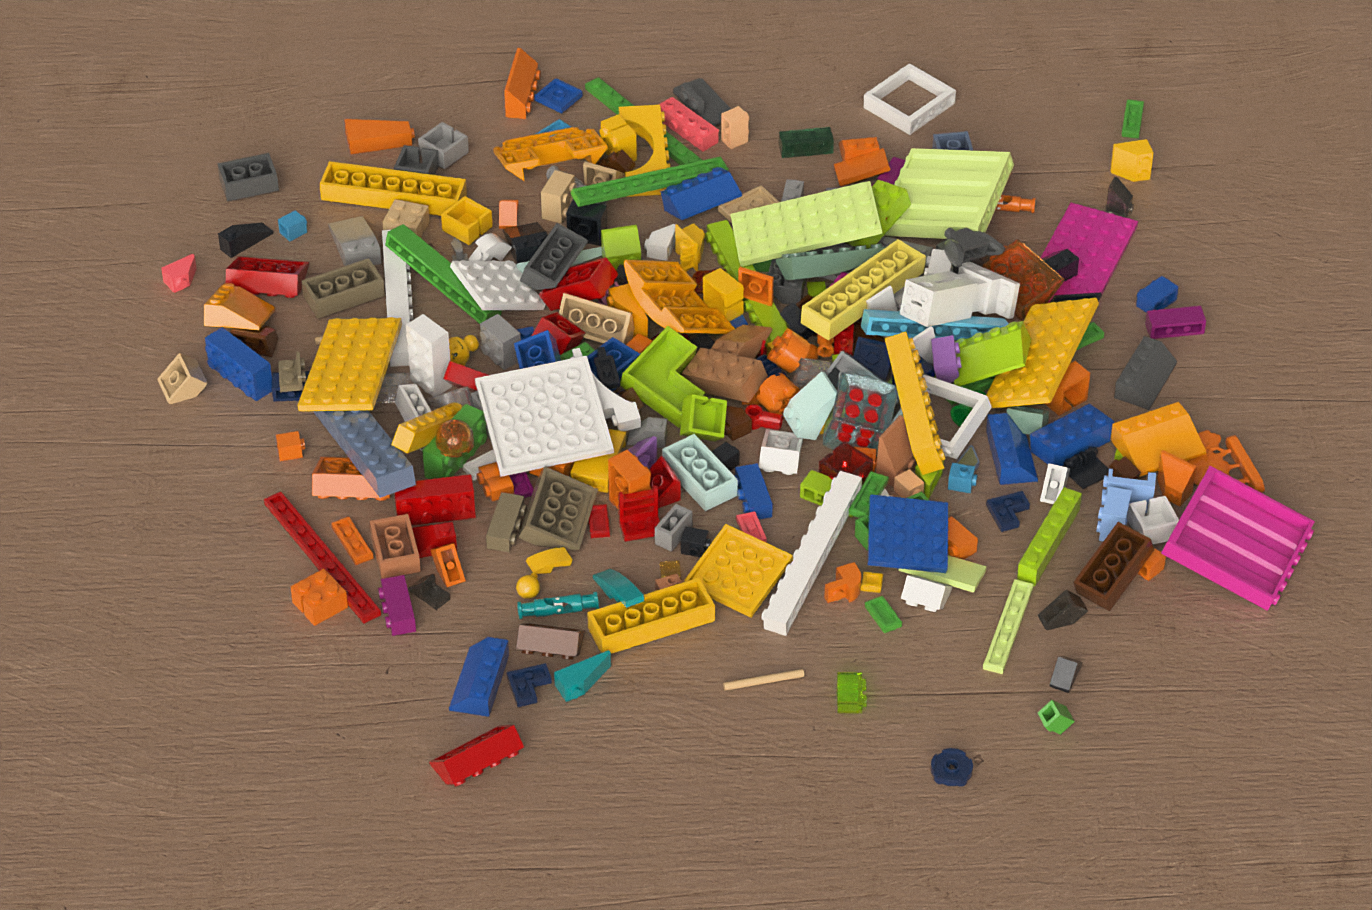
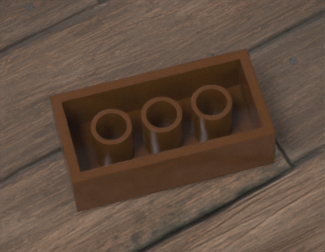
(1113, 566)

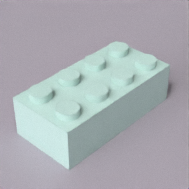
(701, 472)

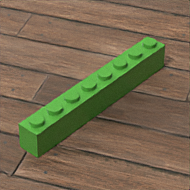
(435, 270)

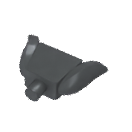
(969, 245)

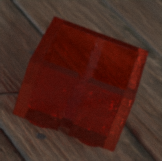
(848, 460)

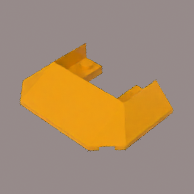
(542, 149)

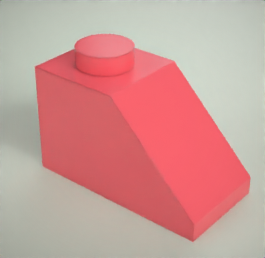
(179, 273)

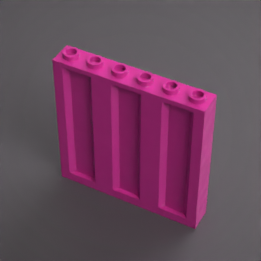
(1239, 538)

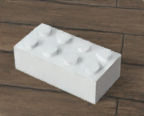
(428, 355)

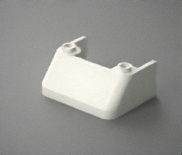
(885, 301)

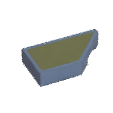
(969, 458)

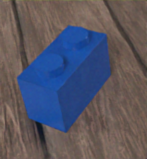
(1157, 295)

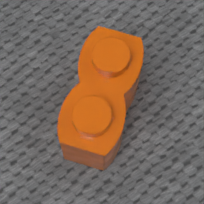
(492, 482)

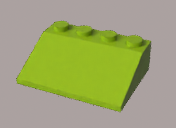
(993, 352)

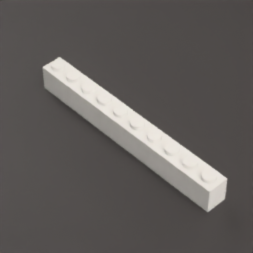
(397, 300)
(812, 554)

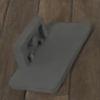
(702, 100)

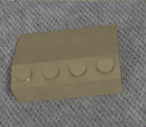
(557, 511)

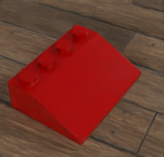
(267, 275)

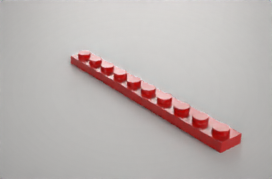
(321, 555)

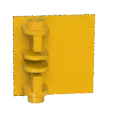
(687, 249)

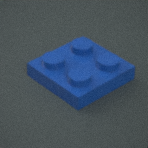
(558, 95)

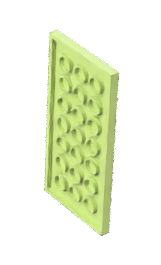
(805, 223)

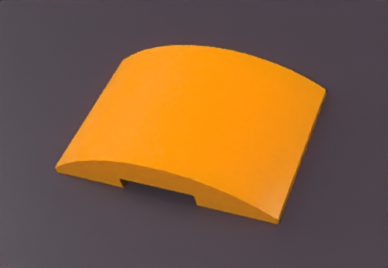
(670, 300)

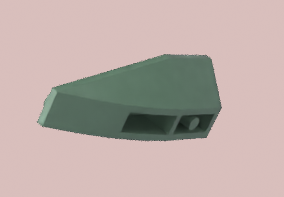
(811, 264)

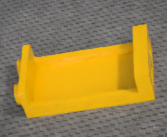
(595, 470)

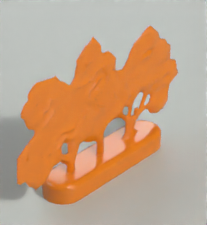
(1238, 454)

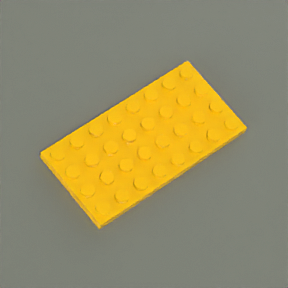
(1054, 336)
(350, 364)

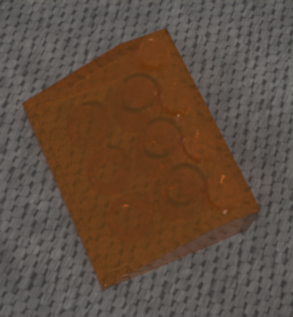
(1036, 278)

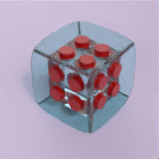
(860, 412)

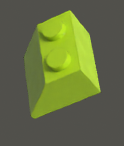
(620, 244)

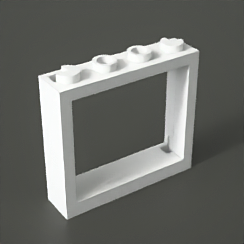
(909, 124)
(979, 403)

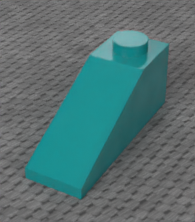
(580, 677)

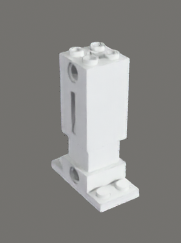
(955, 296)

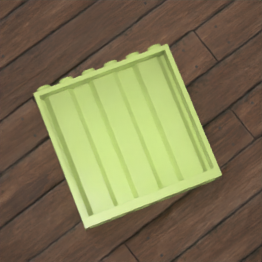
(950, 190)

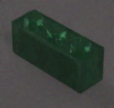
(806, 142)

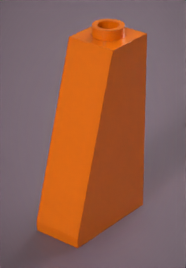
(377, 135)

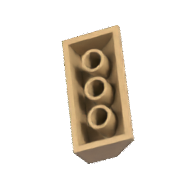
(597, 320)

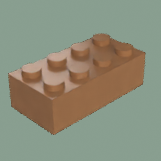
(725, 374)

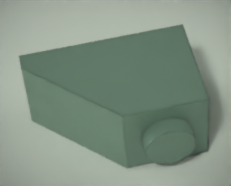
(1028, 418)

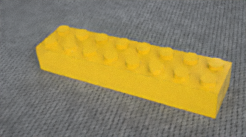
(382, 186)
(915, 403)

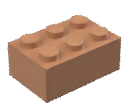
(395, 546)

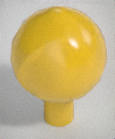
(528, 586)

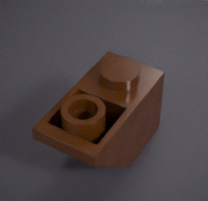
(618, 161)
(737, 423)

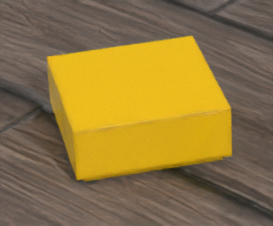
(872, 582)

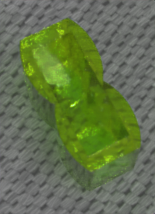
(850, 692)

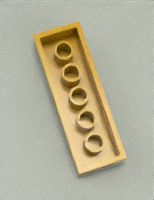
(656, 617)

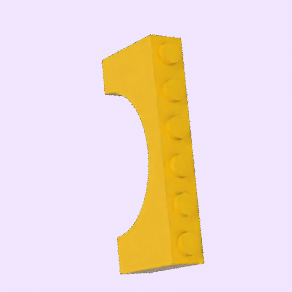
(647, 123)

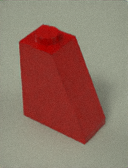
(462, 376)

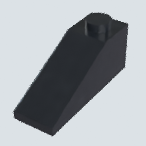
(241, 237)

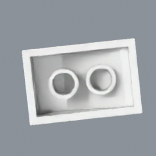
(780, 452)

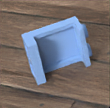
(1140, 489)

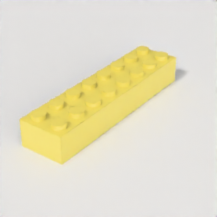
(846, 299)

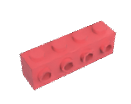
(689, 124)

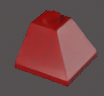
(433, 536)

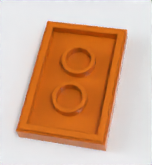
(862, 167)

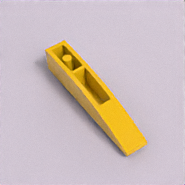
(422, 429)

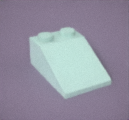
(811, 407)

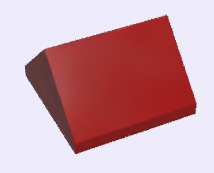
(667, 482)

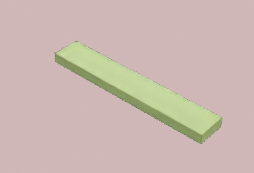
(1008, 626)

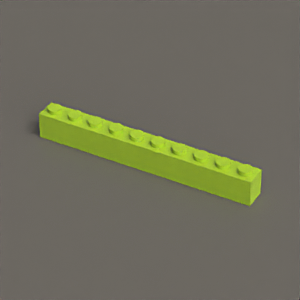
(724, 246)

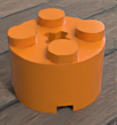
(788, 350)
(776, 393)

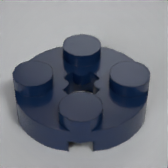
(951, 777)

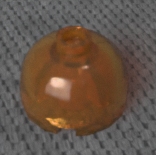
(454, 438)

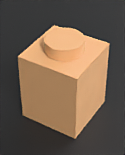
(908, 484)

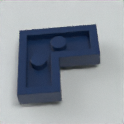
(1005, 507)
(524, 680)

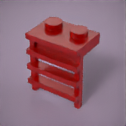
(638, 514)

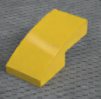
(545, 561)

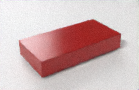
(599, 522)

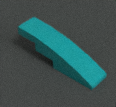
(618, 587)

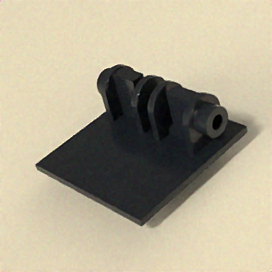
(1086, 468)

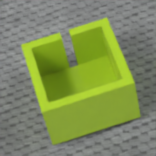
(703, 417)

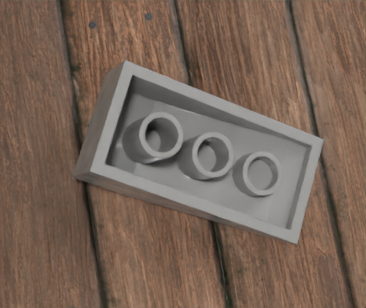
(355, 241)

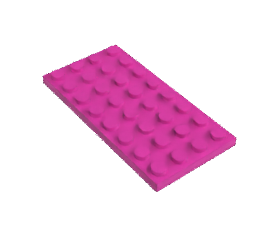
(1096, 240)

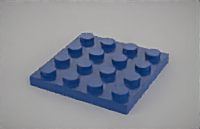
(908, 533)

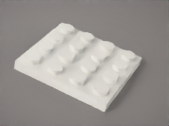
(496, 285)

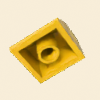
(1132, 160)

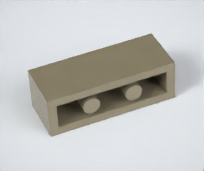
(506, 522)

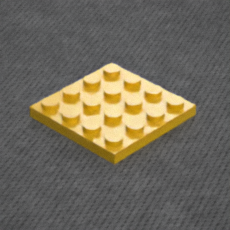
(740, 570)

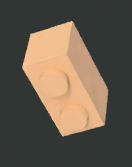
(734, 127)

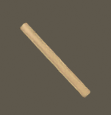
(763, 679)

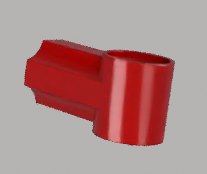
(763, 418)

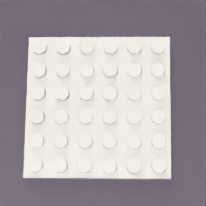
(544, 416)

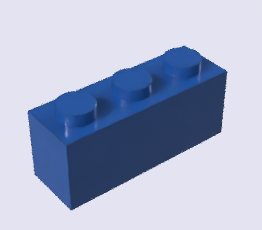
(753, 491)

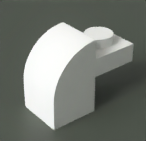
(490, 246)

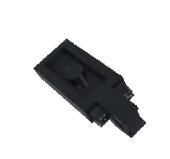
(606, 369)

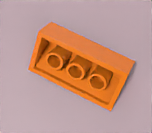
(521, 85)

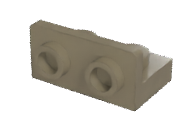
(291, 374)

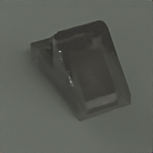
(430, 592)

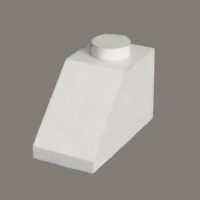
(661, 243)
(1054, 482)

